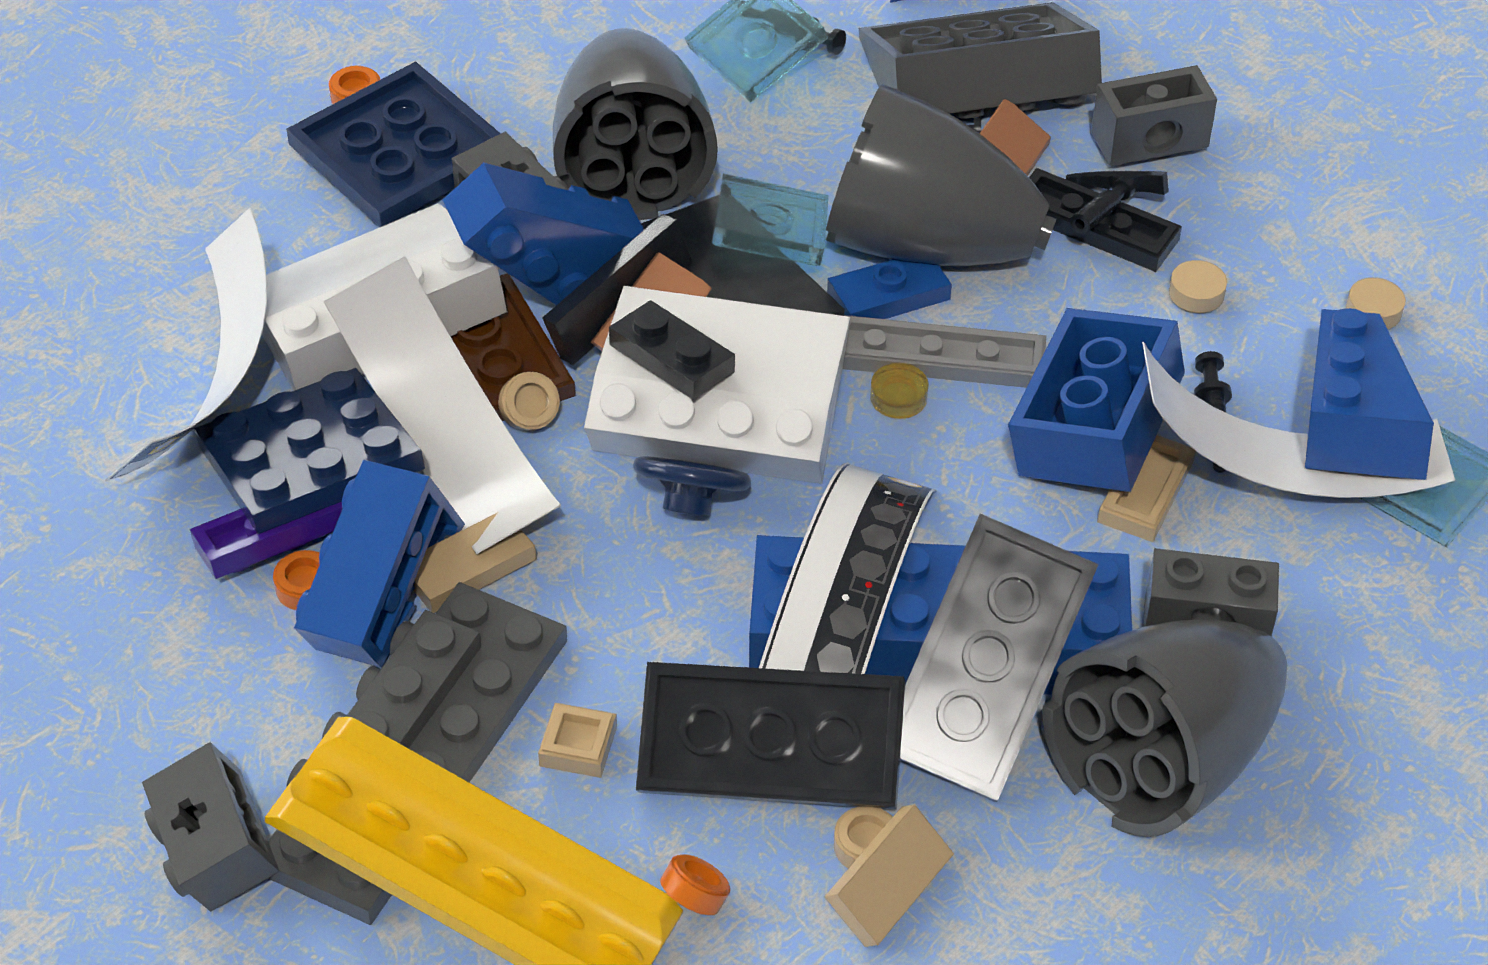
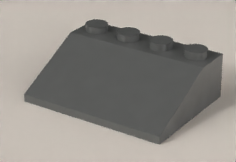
(988, 57)

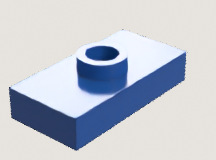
(889, 289)

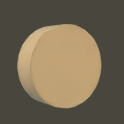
(1198, 286)
(1378, 297)
(529, 401)
(856, 831)

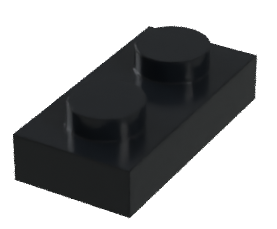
(672, 349)

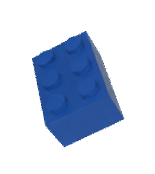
(1091, 400)

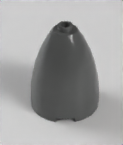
(633, 124)
(934, 191)
(1164, 718)

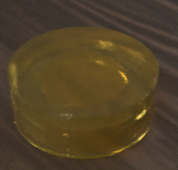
(899, 390)

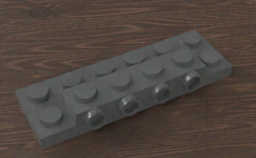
(446, 697)

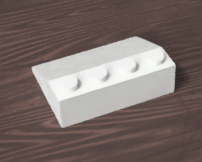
(454, 277)
(760, 420)

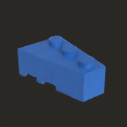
(539, 231)
(1365, 402)
(373, 562)

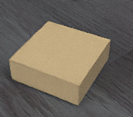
(577, 740)

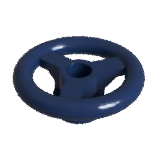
(690, 484)

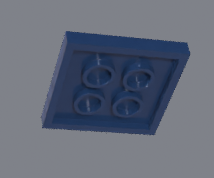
(391, 142)
(304, 447)

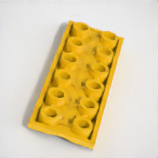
(468, 856)

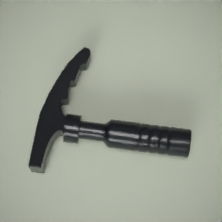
(1123, 186)

